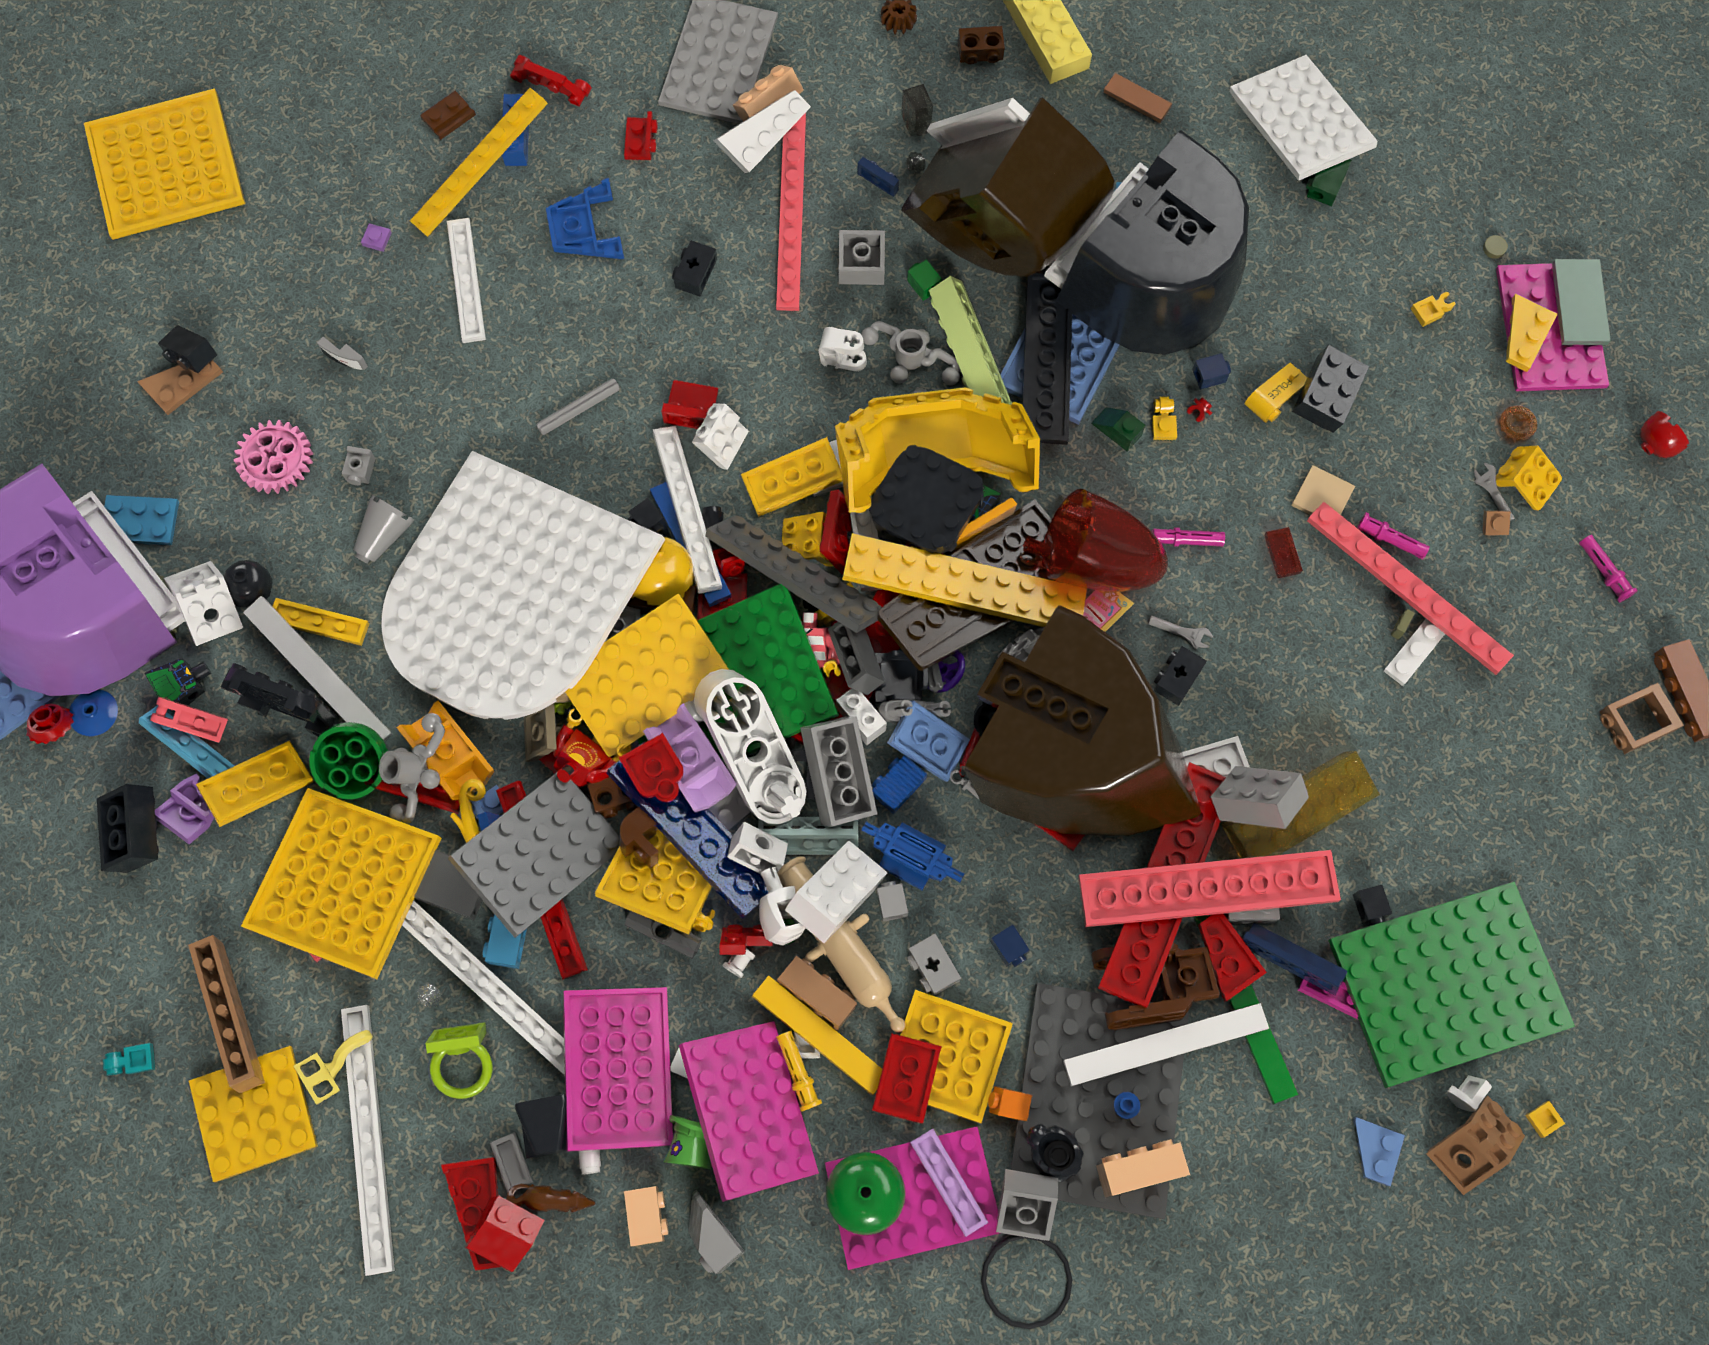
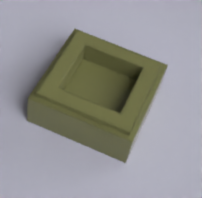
(1402, 624)

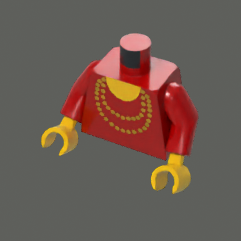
(581, 757)

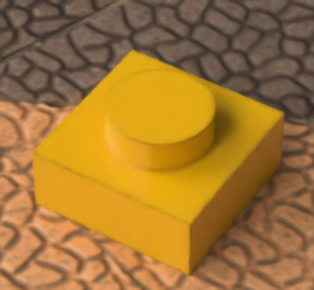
(1545, 1119)

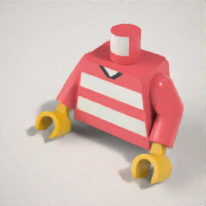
(821, 644)

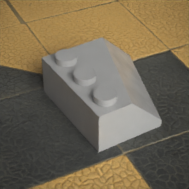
(711, 1237)

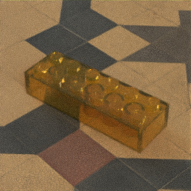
(1333, 792)

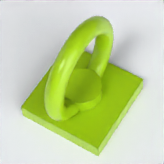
(455, 1042)

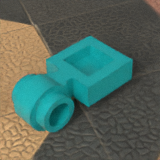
(135, 1060)

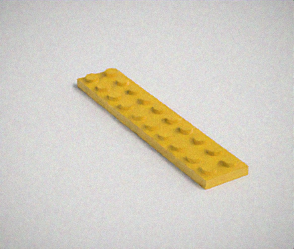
(958, 581)

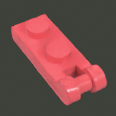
(189, 719)

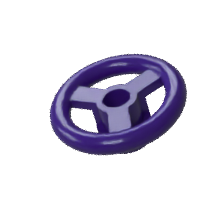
(951, 673)

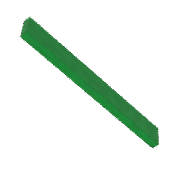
(1264, 1048)

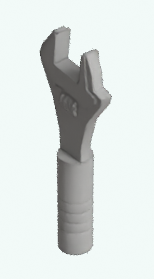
(1488, 481)
(1192, 635)

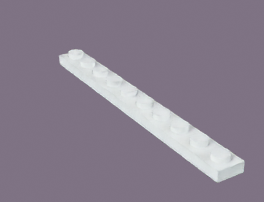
(486, 985)
(368, 1146)

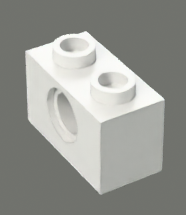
(869, 720)
(757, 849)

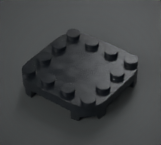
(926, 500)
(262, 695)

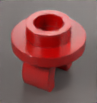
(1203, 406)

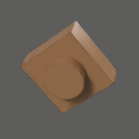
(1496, 522)

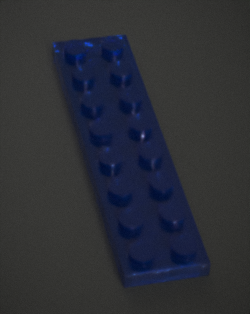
(701, 841)

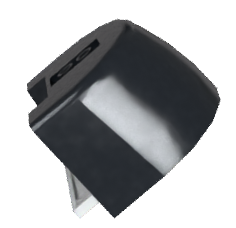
(1160, 253)

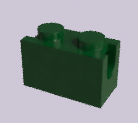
(1327, 183)

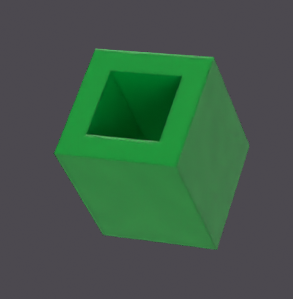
(923, 278)

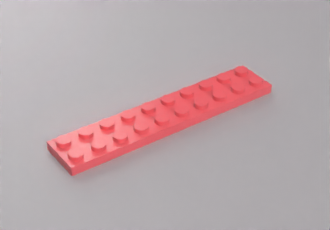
(1208, 888)

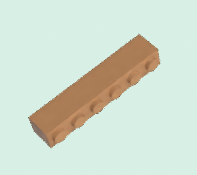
(226, 1014)

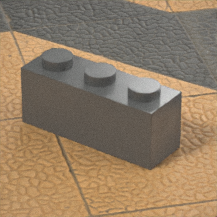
(856, 658)

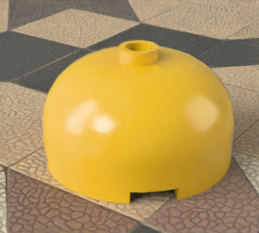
(667, 575)

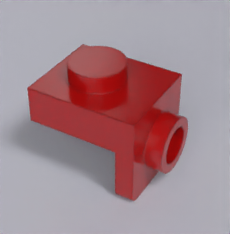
(728, 563)

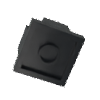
(901, 678)

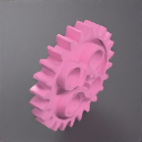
(273, 457)

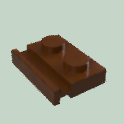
(447, 115)

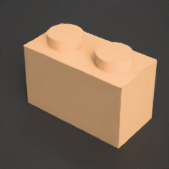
(645, 1216)

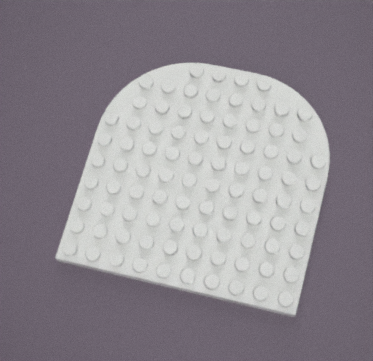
(510, 591)

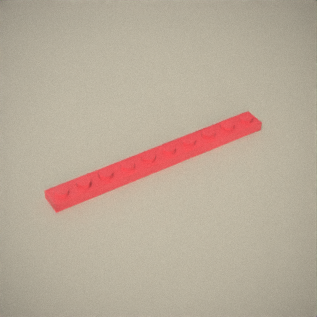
(791, 217)
(1410, 588)

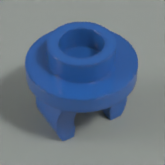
(1126, 1105)

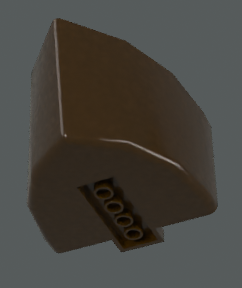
(1079, 738)

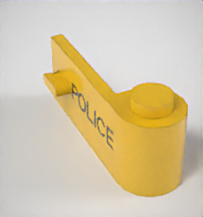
(1274, 392)

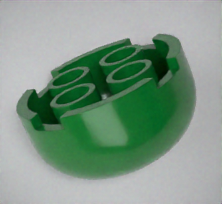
(344, 758)
(863, 1214)

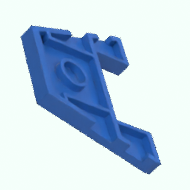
(573, 225)

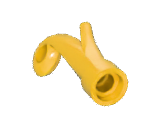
(467, 822)

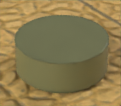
(1495, 246)

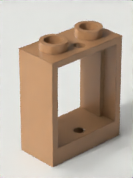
(1659, 706)

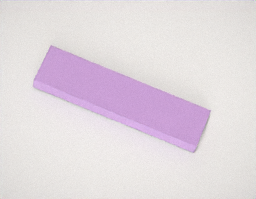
(949, 1182)

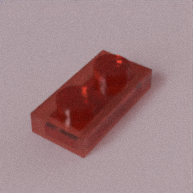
(1283, 552)

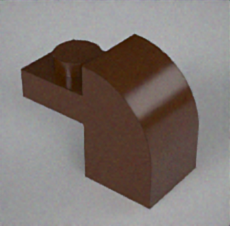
(634, 837)

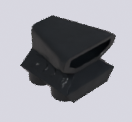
(543, 1125)

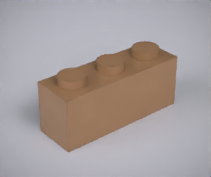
(817, 992)

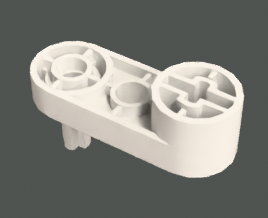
(771, 774)

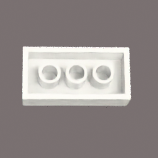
(835, 891)

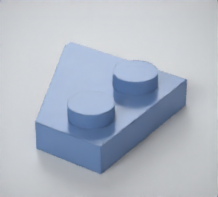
(1378, 1150)

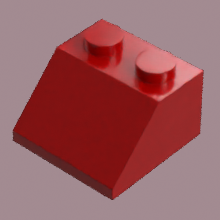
(504, 1233)

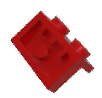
(639, 138)

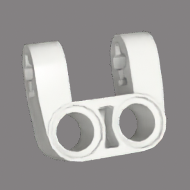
(836, 351)

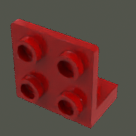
(688, 404)

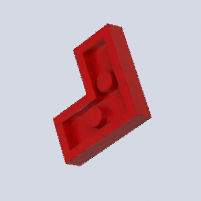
(736, 939)

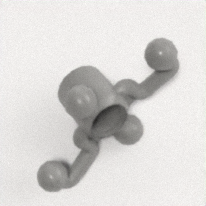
(907, 361)
(411, 769)

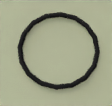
(1020, 1324)

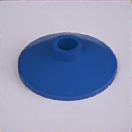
(100, 719)

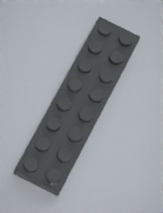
(795, 573)

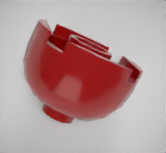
(1662, 437)

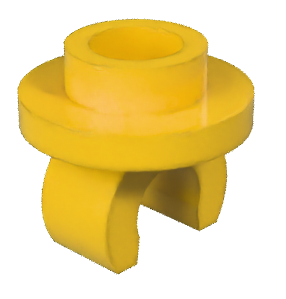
(704, 922)

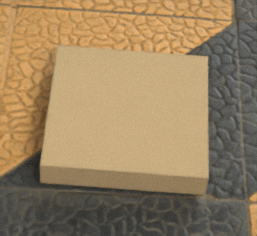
(1322, 487)

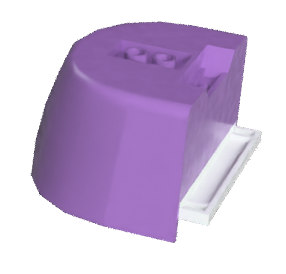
(74, 592)

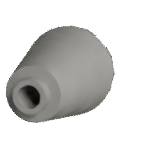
(379, 529)

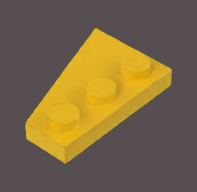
(1528, 331)

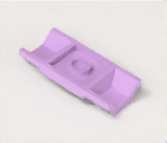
(705, 774)

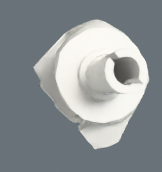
(773, 911)

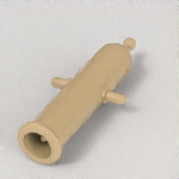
(848, 953)

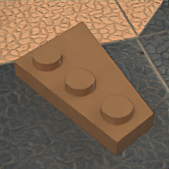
(177, 385)

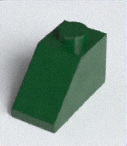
(1119, 426)

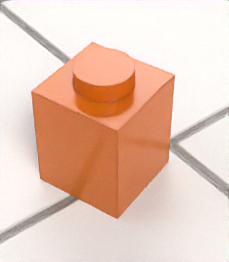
(1009, 1103)

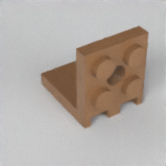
(1486, 1138)

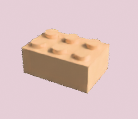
(1142, 1168)

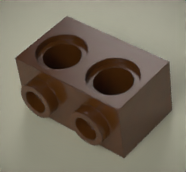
(985, 44)
(618, 801)

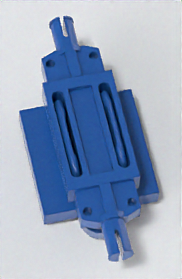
(912, 854)

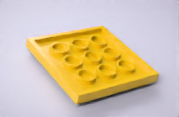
(666, 893)
(968, 1054)
(253, 1125)

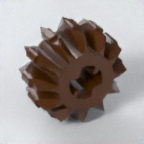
(898, 15)

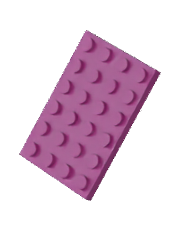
(1555, 364)
(617, 1069)
(748, 1110)
(925, 1216)

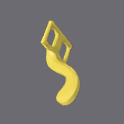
(329, 1070)

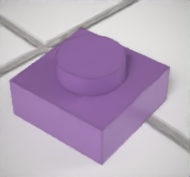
(376, 237)

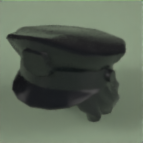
(1055, 1151)

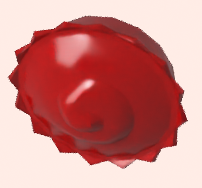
(48, 723)

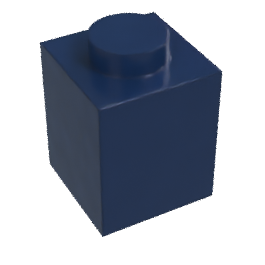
(1211, 371)
(1010, 946)

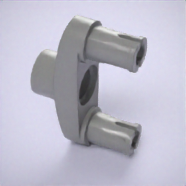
(893, 710)

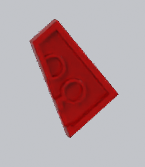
(1230, 956)

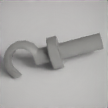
(966, 784)

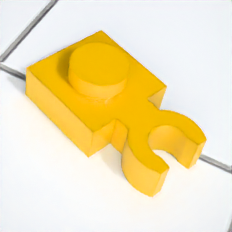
(1430, 310)

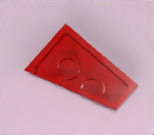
(834, 538)

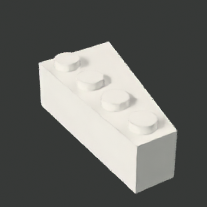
(759, 134)

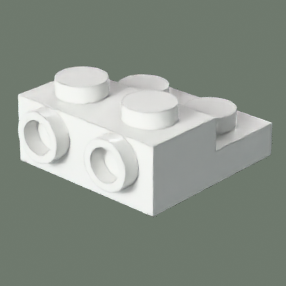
(720, 435)

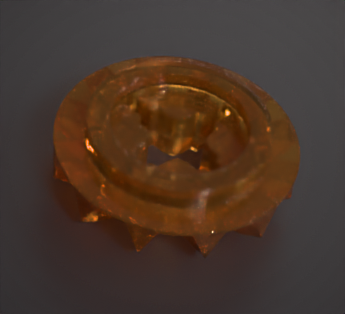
(1520, 414)

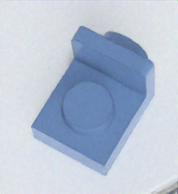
(488, 803)

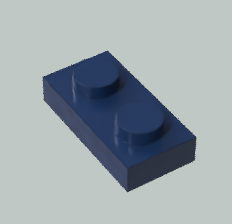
(873, 173)

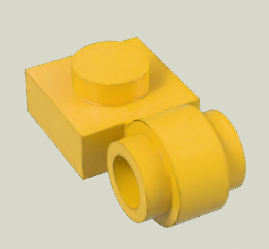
(1164, 426)

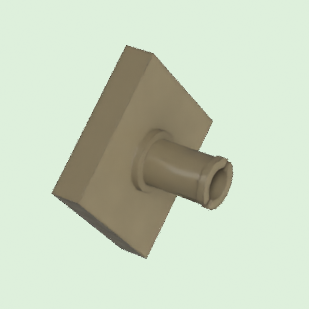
(540, 733)

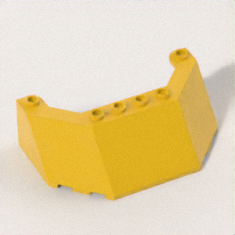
(952, 422)

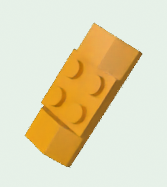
(455, 757)

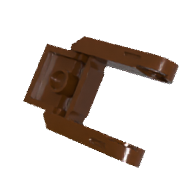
(1183, 980)

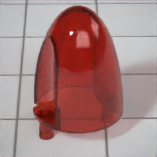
(1099, 546)

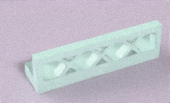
(809, 839)

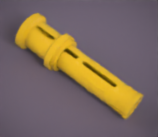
(802, 1082)

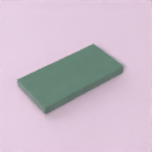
(1581, 302)

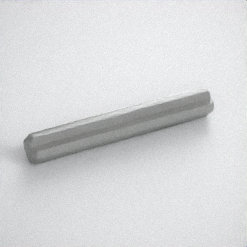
(577, 406)

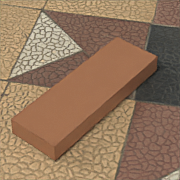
(1137, 98)

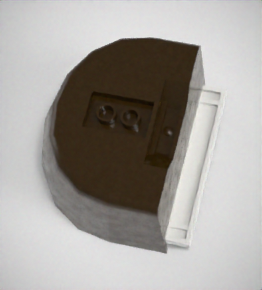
(1010, 187)

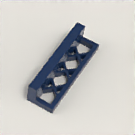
(1295, 959)

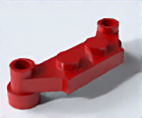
(555, 82)

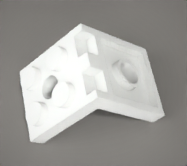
(201, 590)

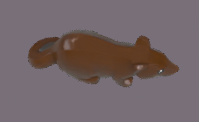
(544, 1198)

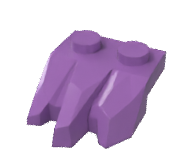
(185, 811)

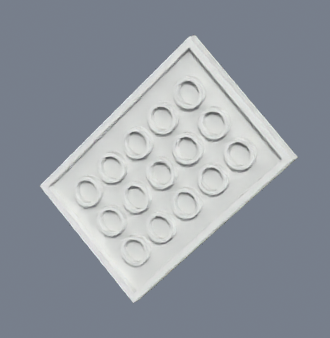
(1303, 117)

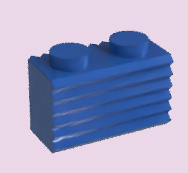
(898, 783)

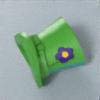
(688, 1145)

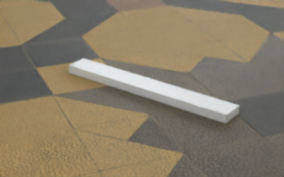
(687, 509)
(312, 666)
(1165, 1044)

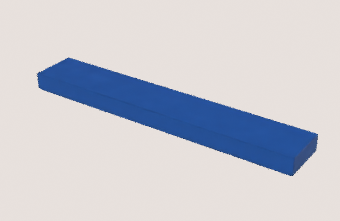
(664, 503)

